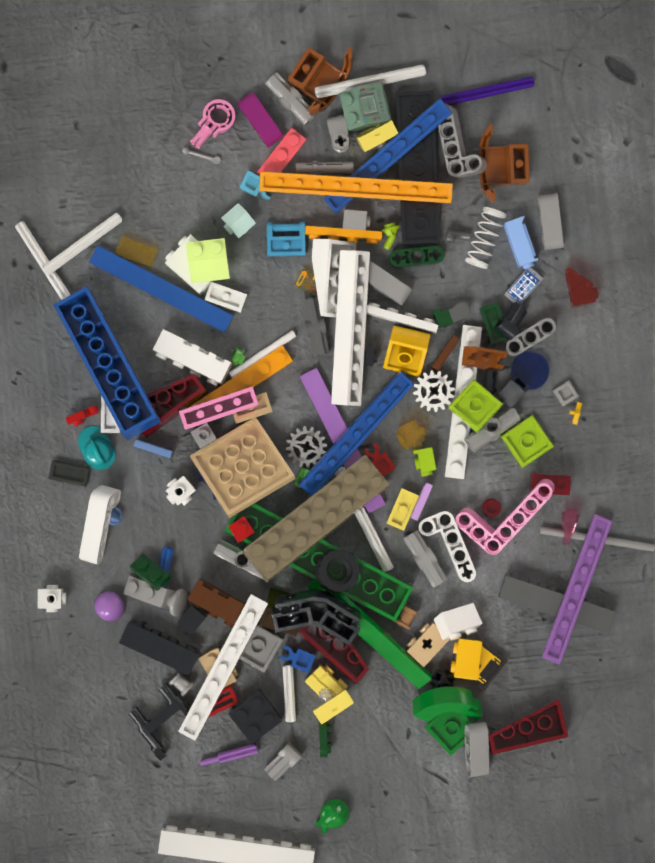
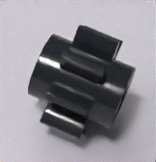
(442, 679)

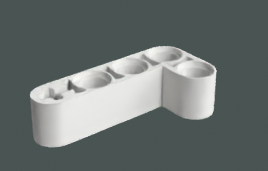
(97, 522)
(451, 547)

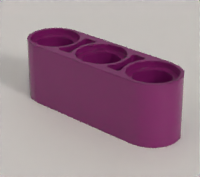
(260, 119)

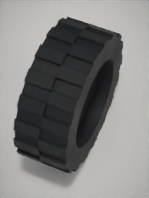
(350, 564)

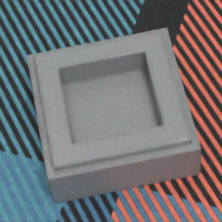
(565, 393)

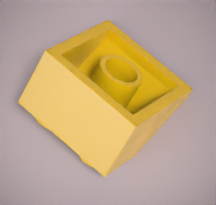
(406, 351)

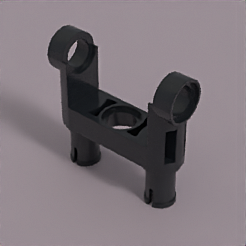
(146, 727)

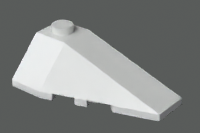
(326, 272)

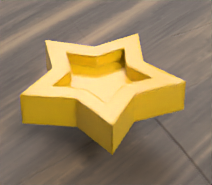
(576, 413)

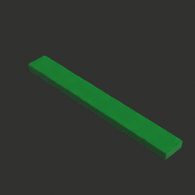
(386, 645)

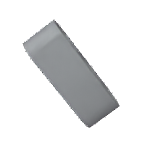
(550, 221)
(388, 284)
(539, 336)
(476, 749)

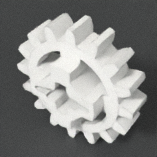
(426, 385)

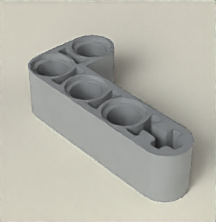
(460, 157)

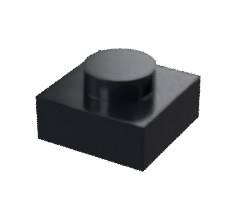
(371, 356)

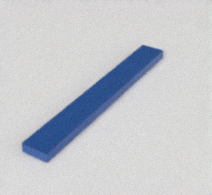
(396, 149)
(161, 289)
(356, 433)

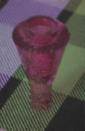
(569, 521)

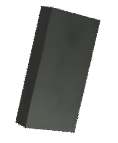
(69, 473)

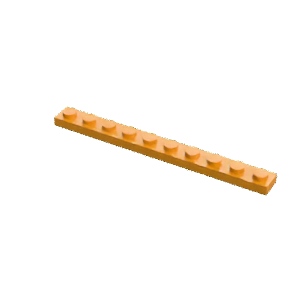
(356, 187)

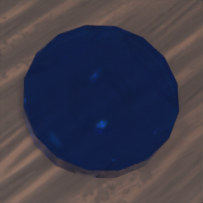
(531, 369)

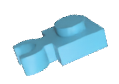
(251, 185)

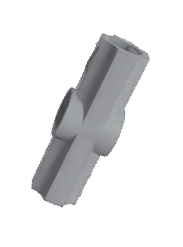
(289, 98)
(501, 422)
(230, 553)
(425, 558)

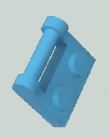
(286, 244)

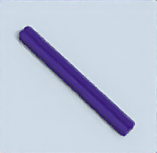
(488, 91)

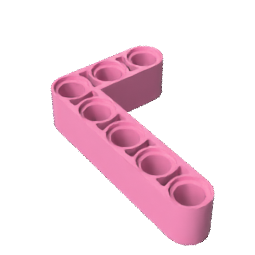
(510, 521)

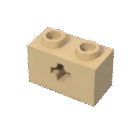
(425, 654)

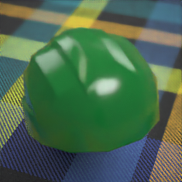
(333, 815)

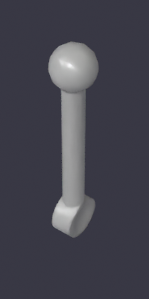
(216, 160)

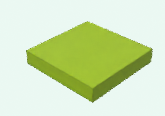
(475, 406)
(527, 441)

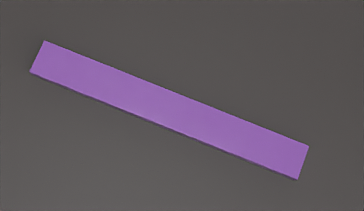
(332, 420)
(576, 589)

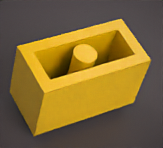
(467, 658)

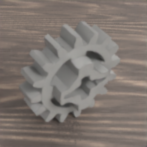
(303, 456)

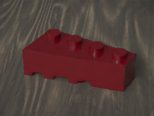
(174, 398)
(337, 652)

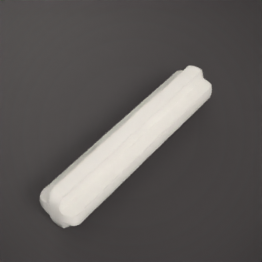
(289, 695)

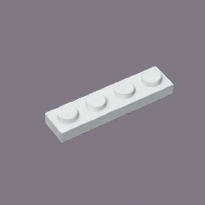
(407, 319)

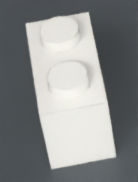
(458, 621)

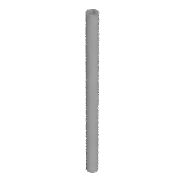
(609, 540)

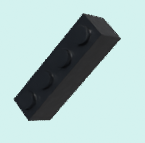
(159, 647)

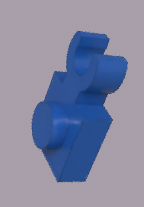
(300, 660)

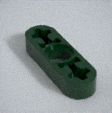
(401, 252)

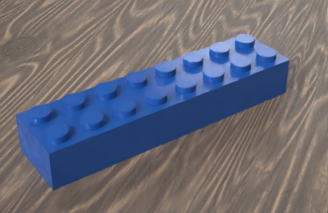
(107, 363)

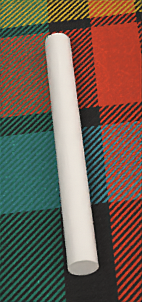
(278, 343)

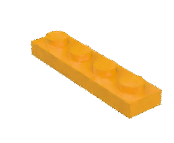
(351, 235)

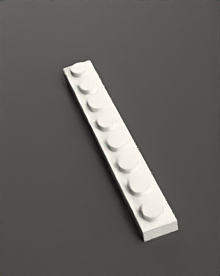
(459, 430)
(223, 667)

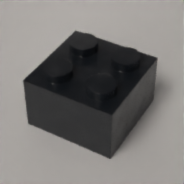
(255, 716)

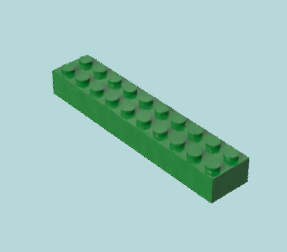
(373, 589)

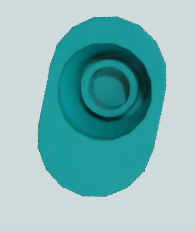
(96, 448)

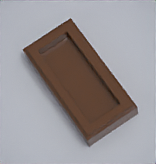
(445, 353)

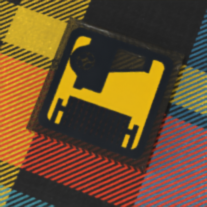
(490, 665)

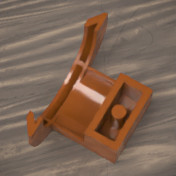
(315, 72)
(504, 164)

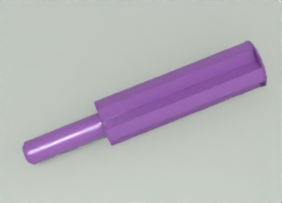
(232, 754)

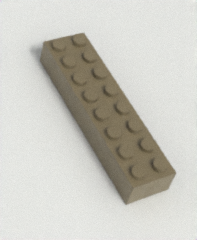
(315, 518)

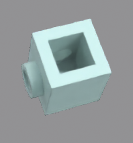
(237, 221)

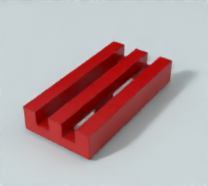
(233, 694)

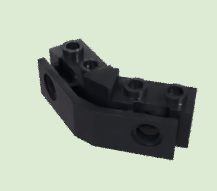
(318, 609)

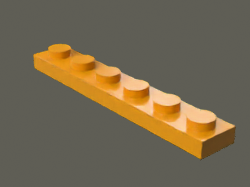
(252, 376)

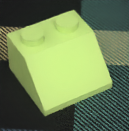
(207, 260)

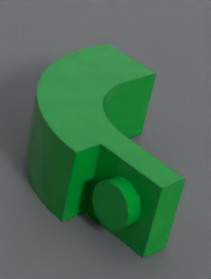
(445, 700)

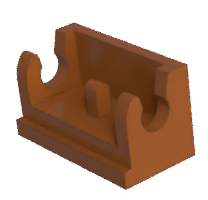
(482, 358)

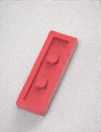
(283, 152)

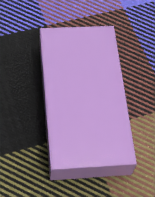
(421, 501)

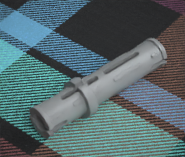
(324, 168)

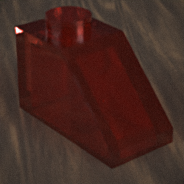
(580, 289)

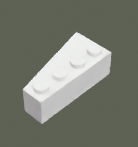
(192, 357)

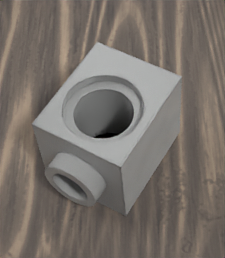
(356, 220)
(203, 435)

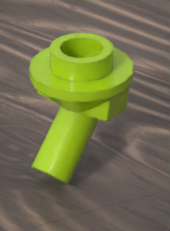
(391, 231)

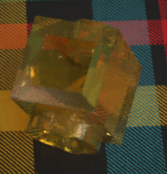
(411, 435)

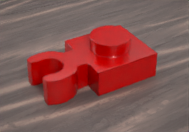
(78, 418)
(381, 462)

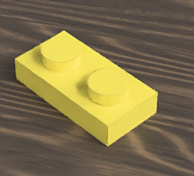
(402, 509)

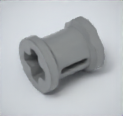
(181, 683)

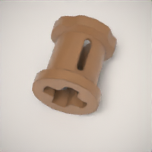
(406, 617)

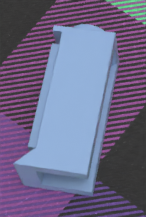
(520, 243)

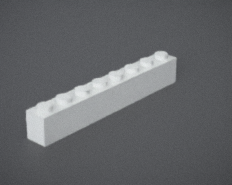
(350, 327)
(230, 849)

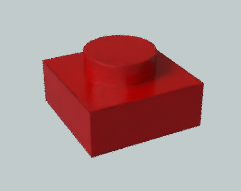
(241, 529)

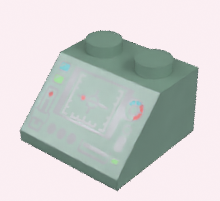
(365, 107)

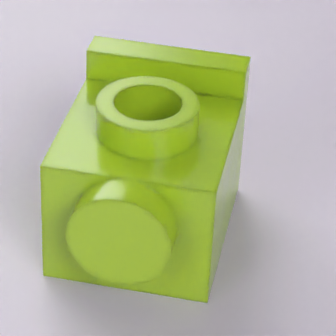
(425, 461)

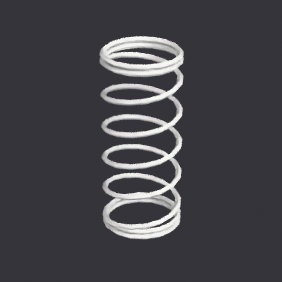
(474, 261)

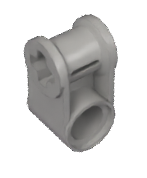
(338, 130)

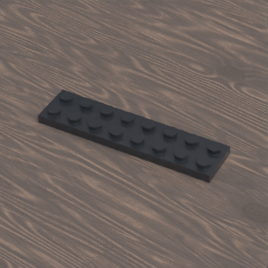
(418, 218)

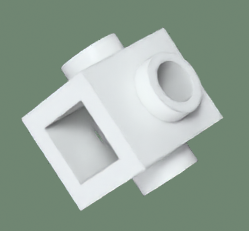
(186, 487)
(45, 602)

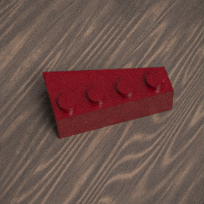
(536, 728)

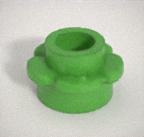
(237, 356)

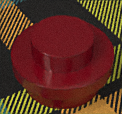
(491, 507)

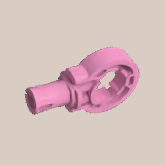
(205, 131)

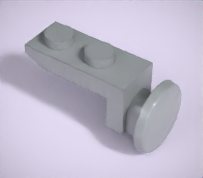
(163, 598)

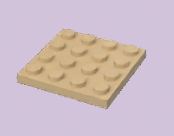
(242, 467)

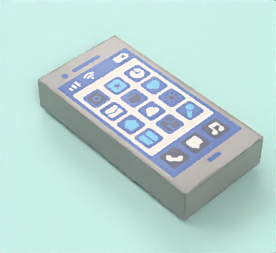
(523, 286)

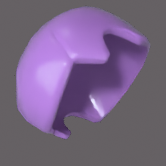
(109, 606)

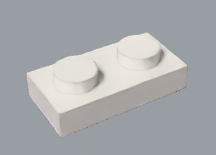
(225, 297)

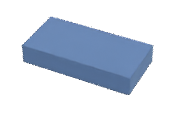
(153, 448)

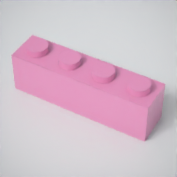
(218, 408)

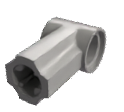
(286, 758)

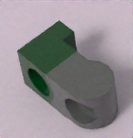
(451, 316)

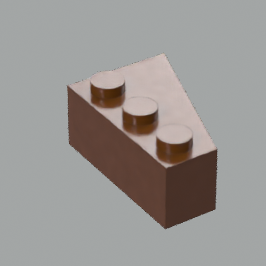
(216, 602)

